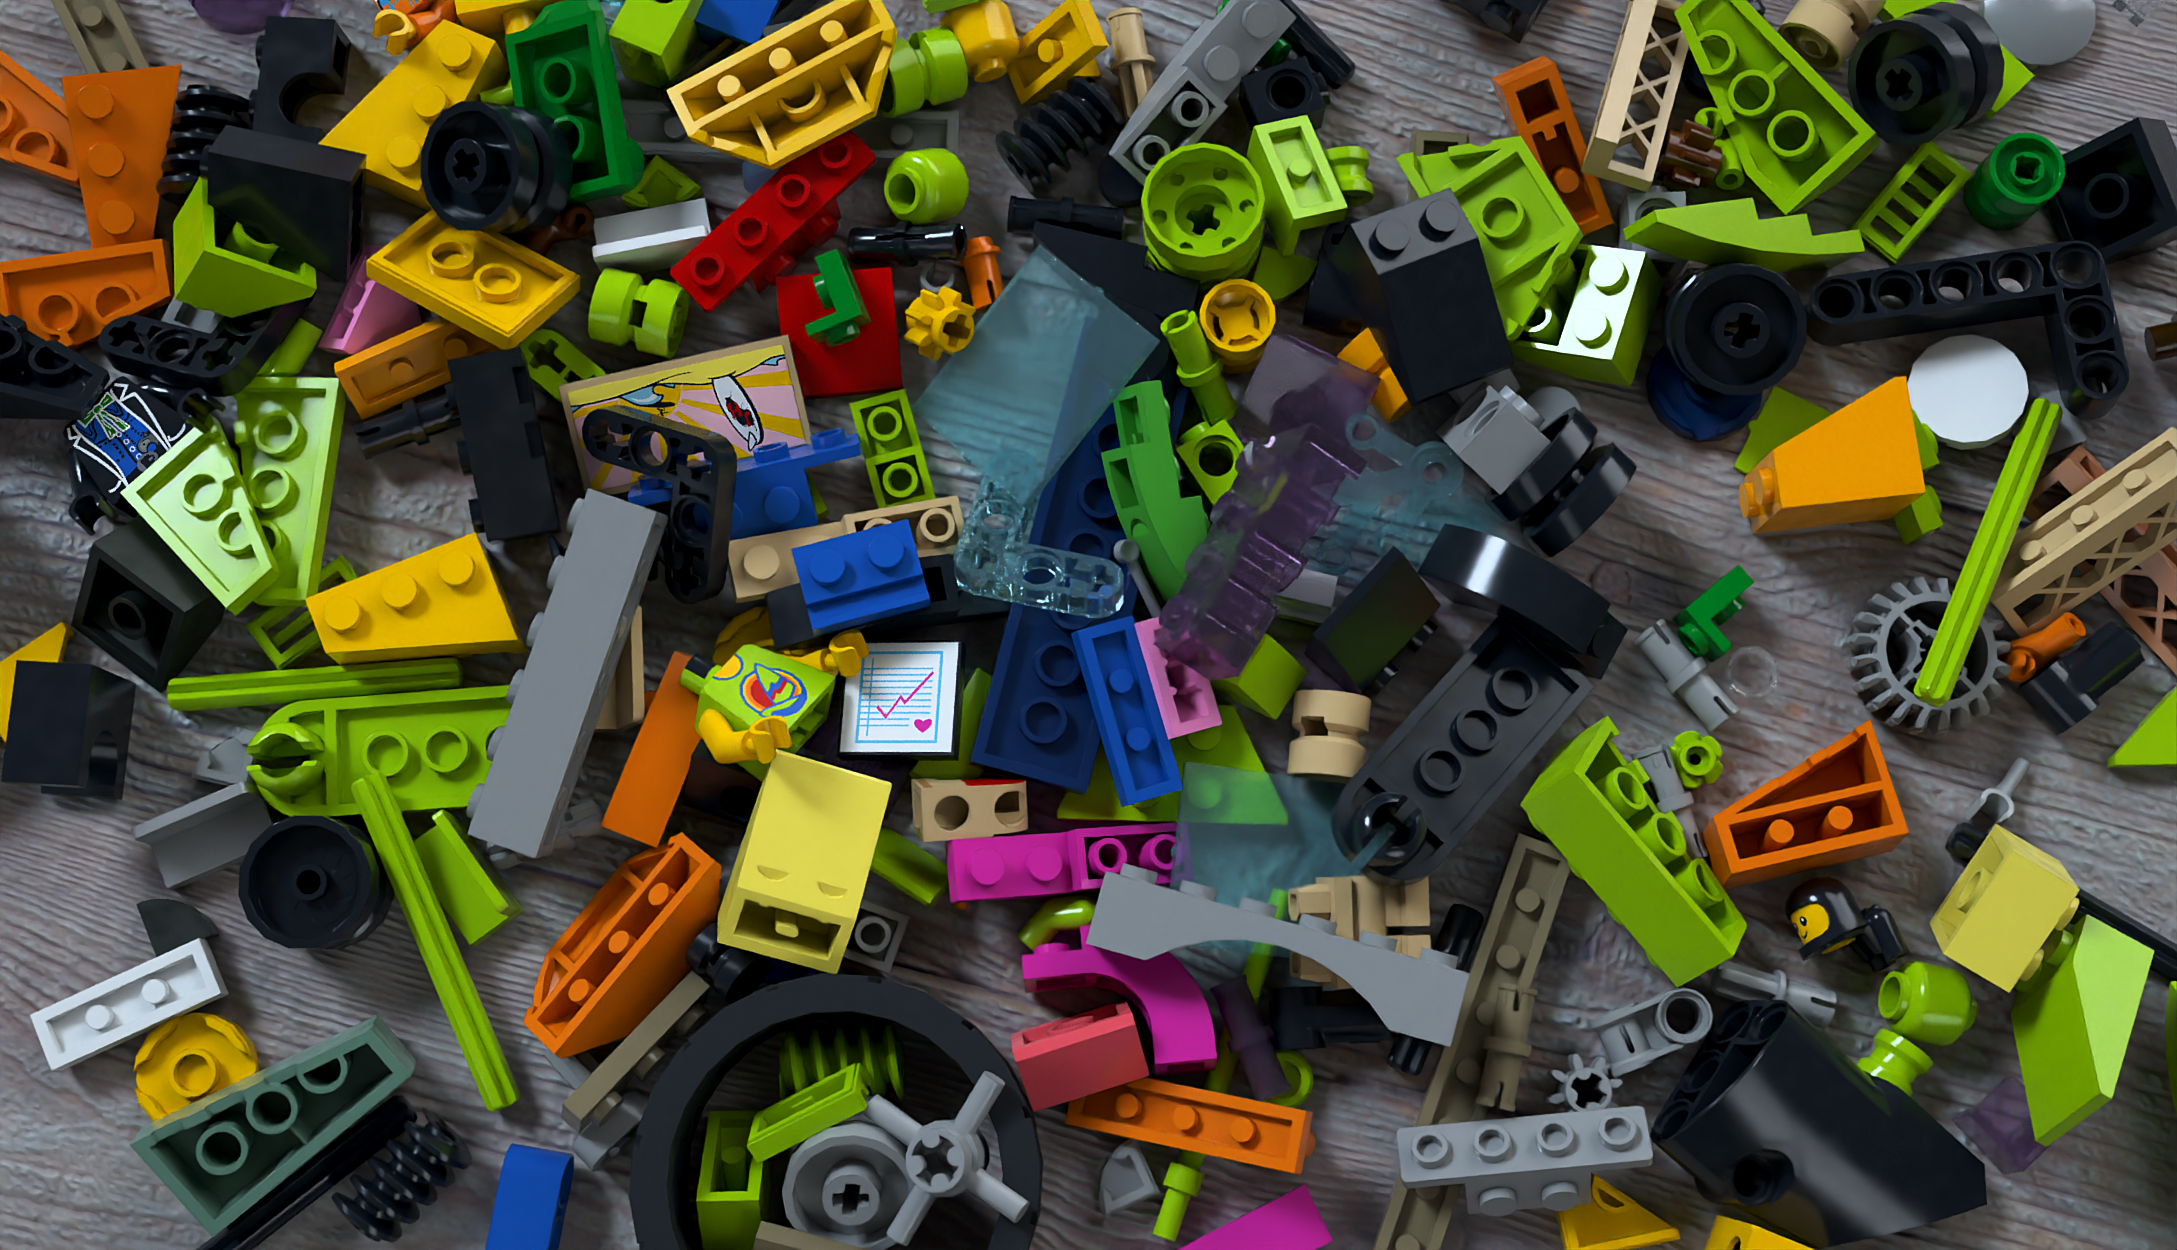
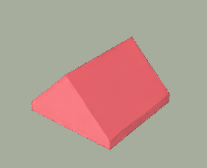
(1079, 1055)

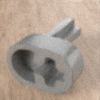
(600, 1144)

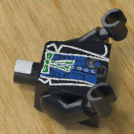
(123, 438)

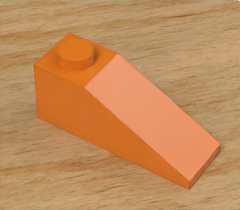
(1542, 115)

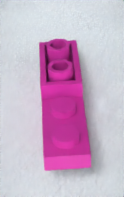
(1054, 862)

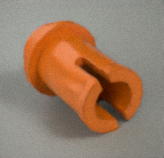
(982, 272)

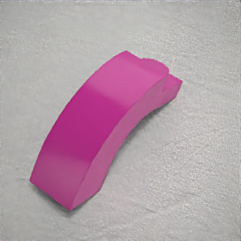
(1158, 988)

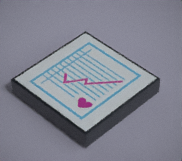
(904, 702)

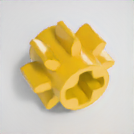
(939, 323)

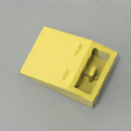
(803, 862)

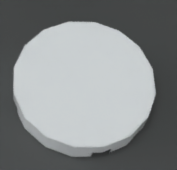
(1968, 390)

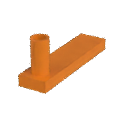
(1200, 1122)

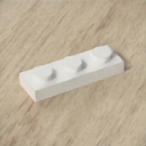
(128, 1004)

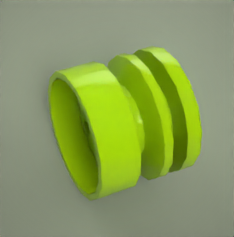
(1196, 189)

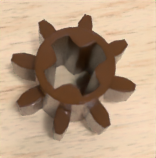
(1688, 158)

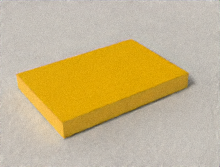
(474, 279)

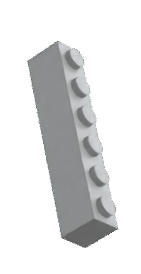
(566, 674)

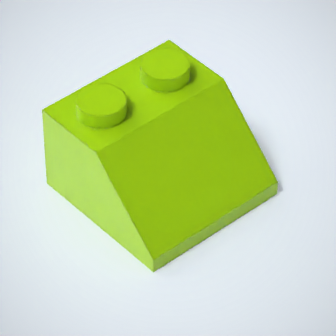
(230, 266)

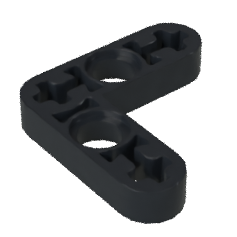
(215, 362)
(691, 485)

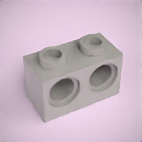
(1495, 435)

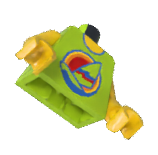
(767, 698)

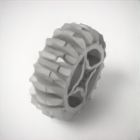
(1909, 641)

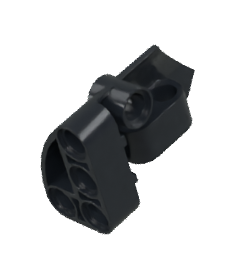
(1809, 1134)

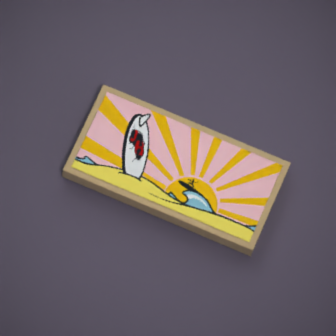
(736, 391)

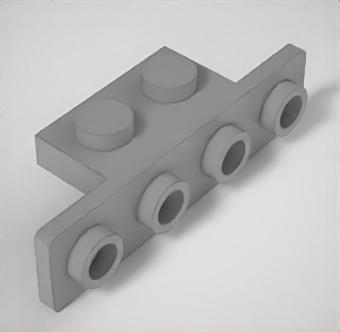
(1525, 1158)

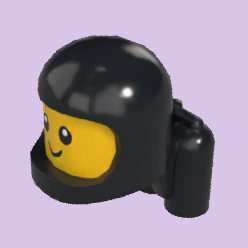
(1831, 919)

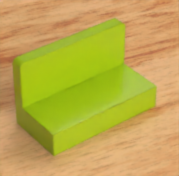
(1294, 180)
(465, 880)

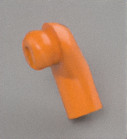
(2040, 648)

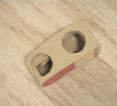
(968, 807)

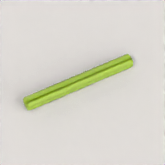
(313, 683)

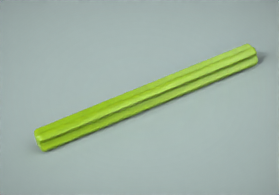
(1988, 553)
(435, 941)

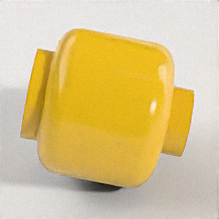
(985, 37)

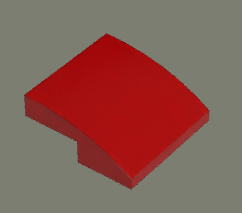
(855, 367)

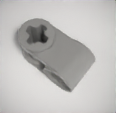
(1647, 1030)

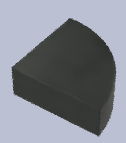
(174, 924)

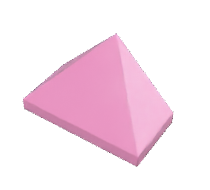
(367, 313)
(1180, 692)

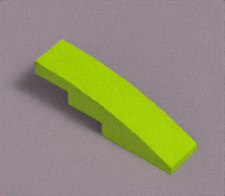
(1734, 234)

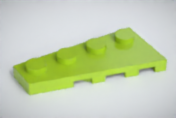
(289, 464)

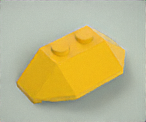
(792, 85)

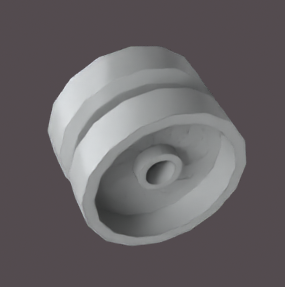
(848, 1183)

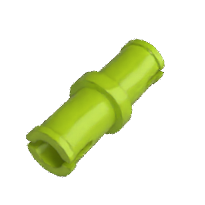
(1199, 366)

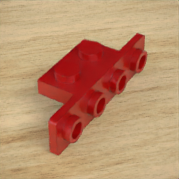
(775, 224)

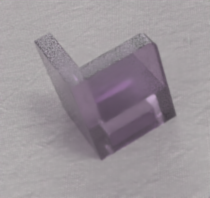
(2003, 1127)

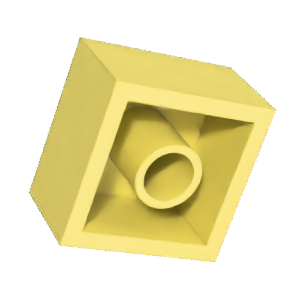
(2005, 909)

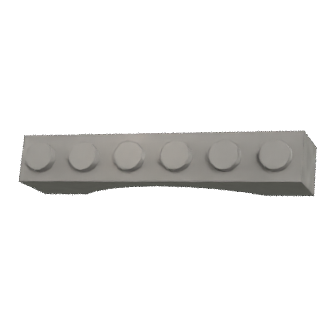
(1406, 992)

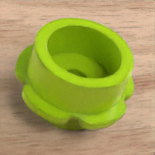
(1709, 753)

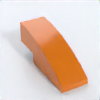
(657, 761)

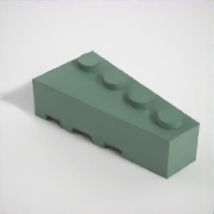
(260, 1130)

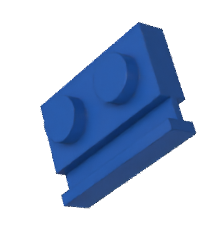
(861, 577)

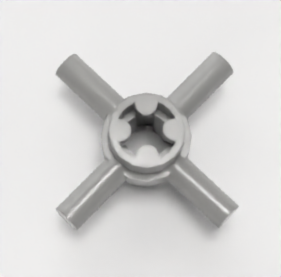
(969, 1154)

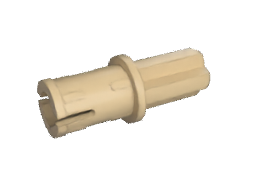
(1131, 57)

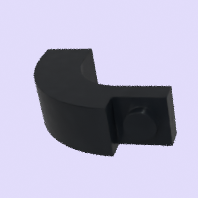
(1527, 591)

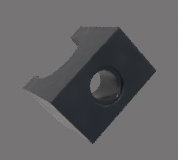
(69, 729)

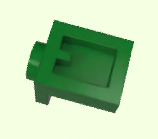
(838, 290)
(1715, 603)

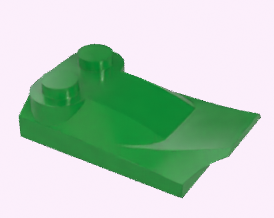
(570, 75)

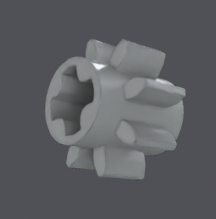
(1599, 1085)

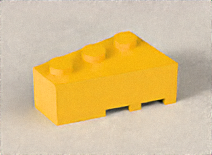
(396, 115)
(419, 608)

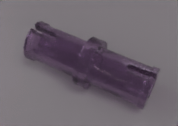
(1250, 1038)

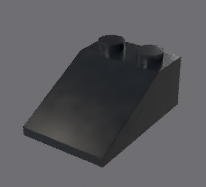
(1425, 295)

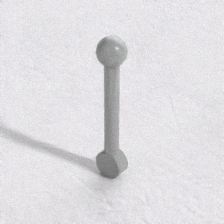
(1128, 552)

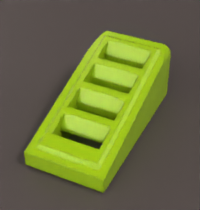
(1938, 164)

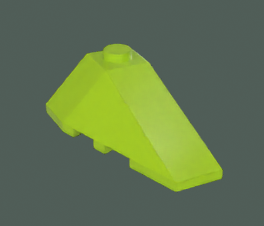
(1778, 110)

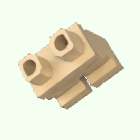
(1357, 906)

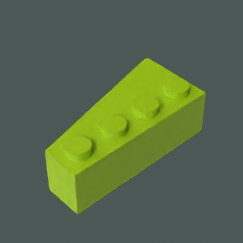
(1633, 855)

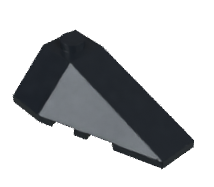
(44, 376)

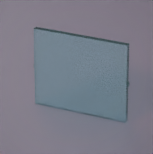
(1034, 376)
(1257, 839)

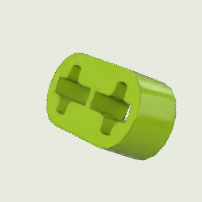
(573, 360)

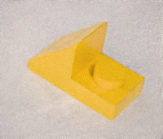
(1056, 51)

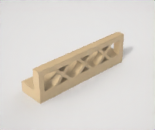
(1635, 44)
(2091, 528)

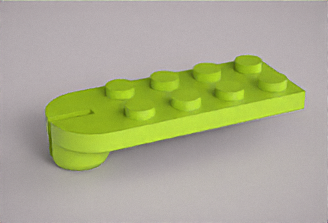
(422, 741)

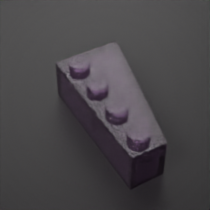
(1254, 548)

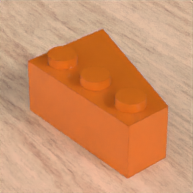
(1811, 817)

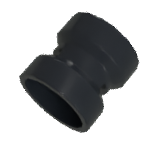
(732, 969)

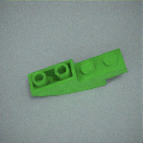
(1146, 490)

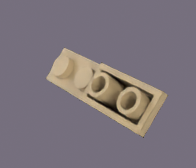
(767, 561)

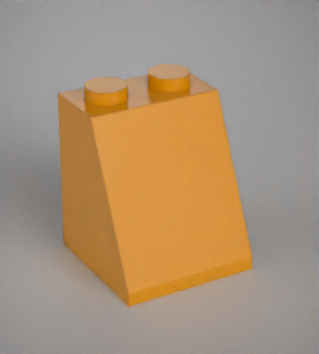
(1842, 469)

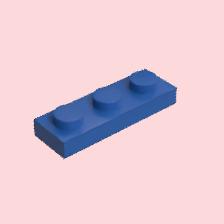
(1126, 711)

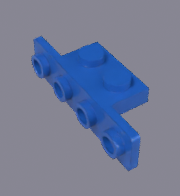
(769, 488)

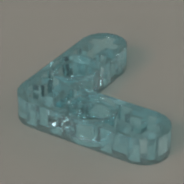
(1012, 559)

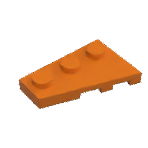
(34, 125)
(119, 143)
(82, 291)

